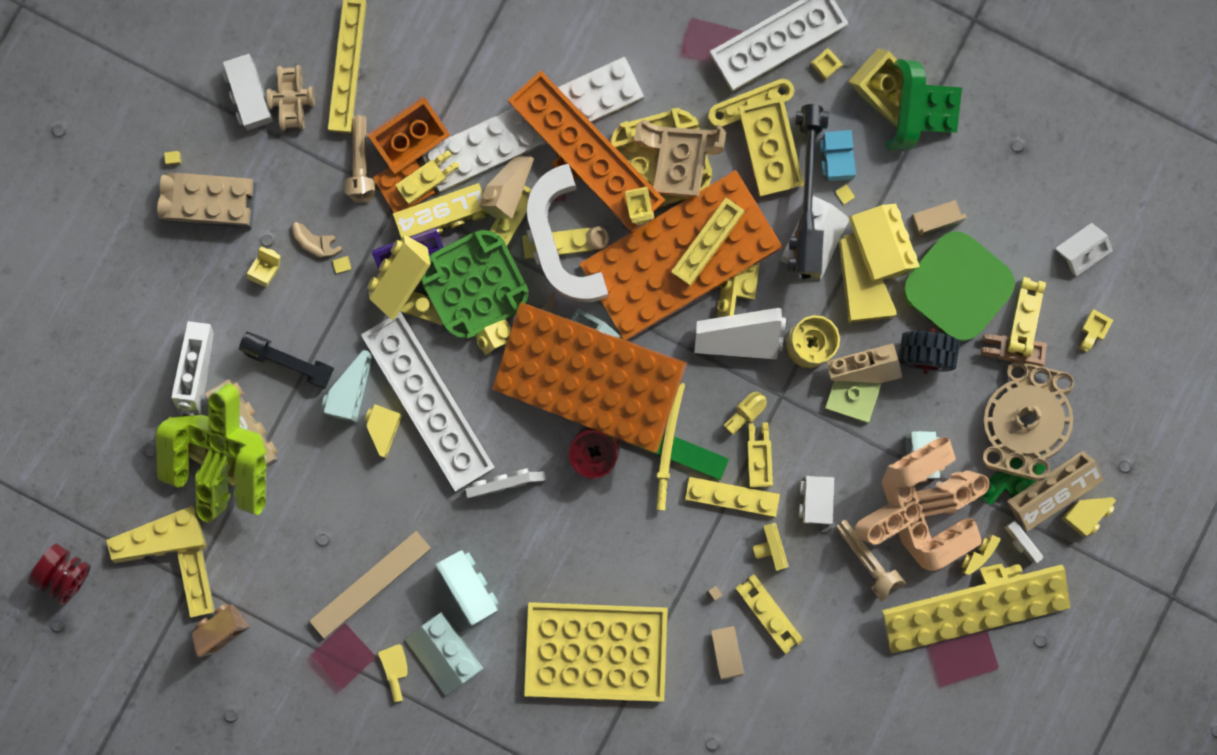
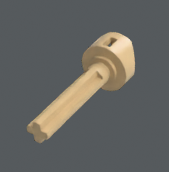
(359, 183)
(884, 580)

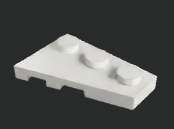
(501, 482)

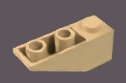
(869, 366)

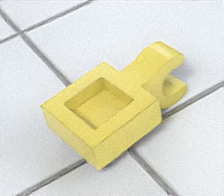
(1096, 328)
(998, 572)

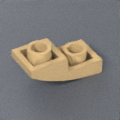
(727, 653)

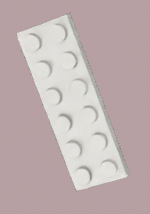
(777, 40)

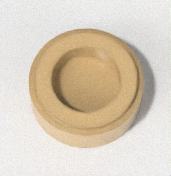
(597, 238)

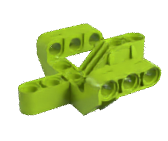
(226, 441)

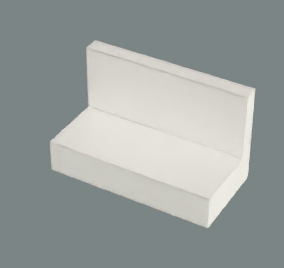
(1085, 248)

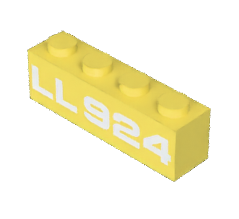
(442, 212)

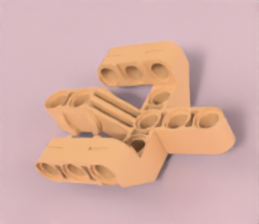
(908, 507)

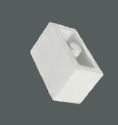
(817, 500)

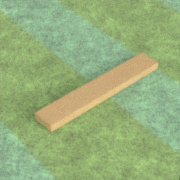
(370, 584)

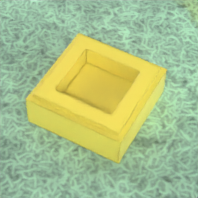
(826, 64)

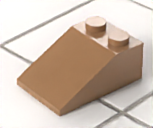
(219, 630)

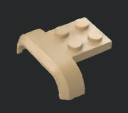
(680, 155)

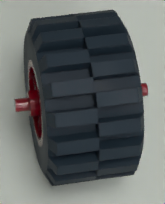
(929, 351)

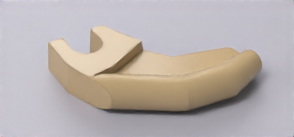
(314, 244)

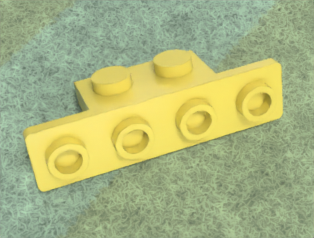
(740, 286)

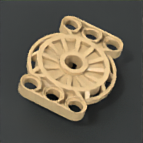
(1038, 437)

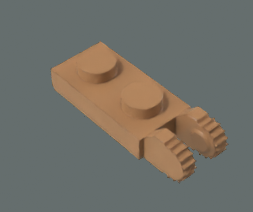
(1037, 357)

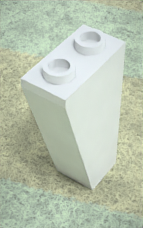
(742, 334)
(193, 369)

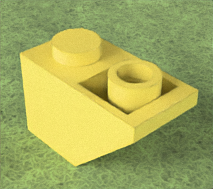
(1085, 514)

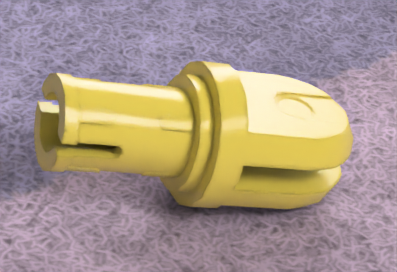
(746, 411)

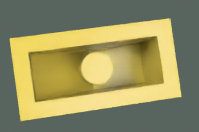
(382, 427)

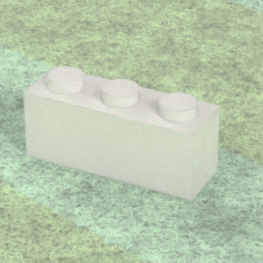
(247, 92)

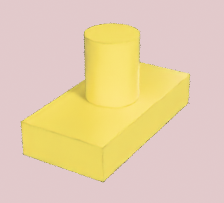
(421, 307)
(772, 547)

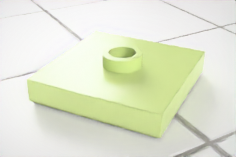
(853, 399)

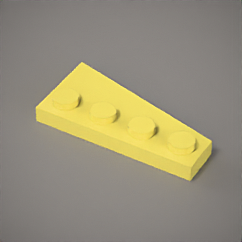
(168, 534)

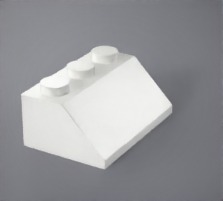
(831, 221)

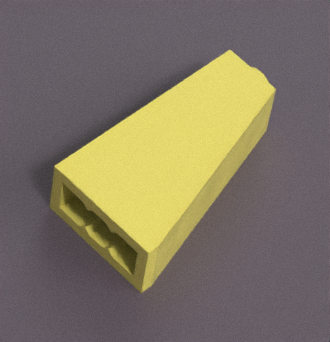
(864, 298)

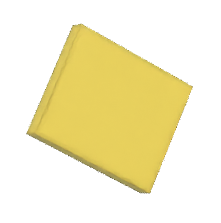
(845, 194)
(342, 264)

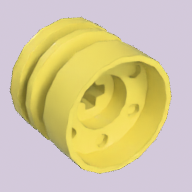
(825, 339)

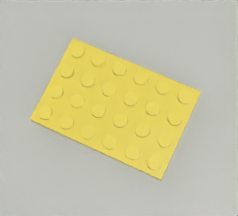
(596, 651)

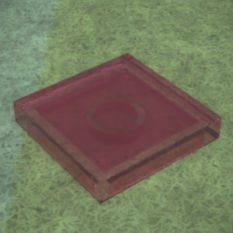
(343, 656)

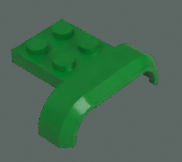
(923, 107)

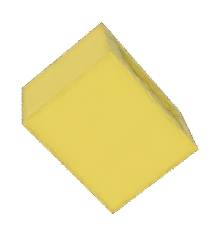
(172, 158)

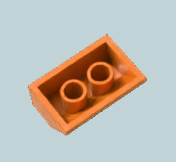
(408, 134)

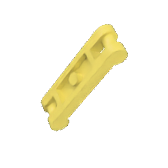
(1026, 317)
(769, 614)

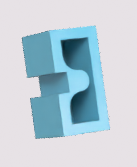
(838, 155)

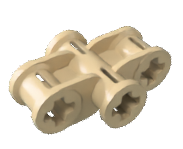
(290, 97)

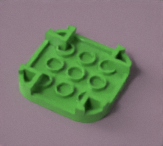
(474, 283)
(959, 286)

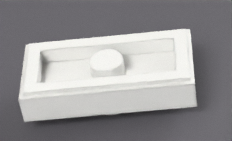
(1023, 543)

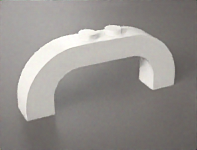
(547, 188)

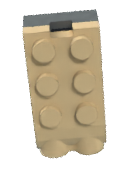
(207, 200)

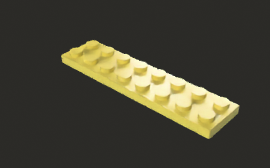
(976, 609)

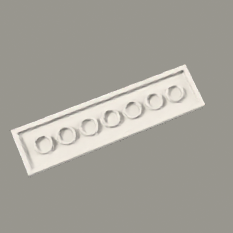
(428, 401)

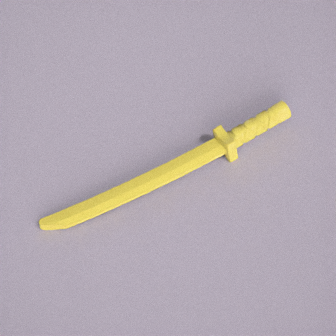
(663, 473)

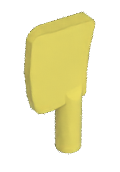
(395, 667)

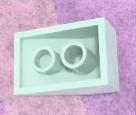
(347, 393)

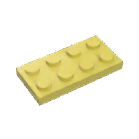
(770, 146)

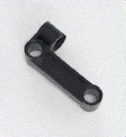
(259, 348)

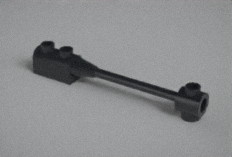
(808, 241)

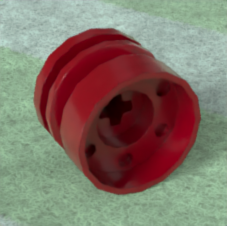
(591, 464)
(63, 576)

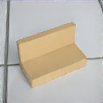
(938, 218)

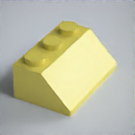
(884, 242)
(399, 276)

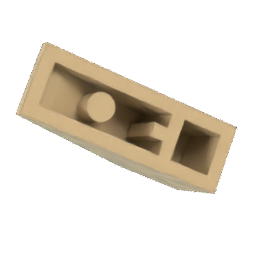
(505, 189)

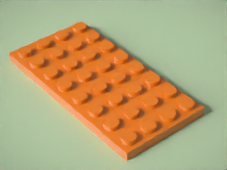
(641, 263)
(589, 377)

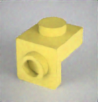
(639, 205)
(264, 267)
(493, 336)

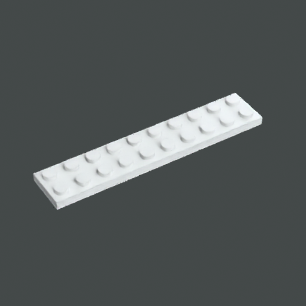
(511, 136)

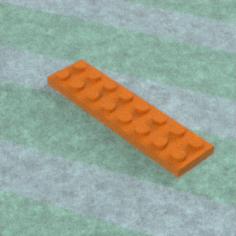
(581, 145)

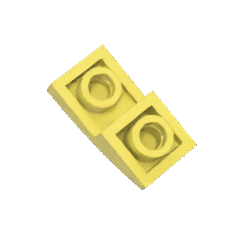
(974, 561)

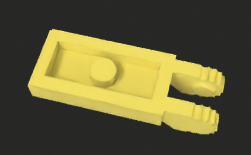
(426, 178)
(759, 458)

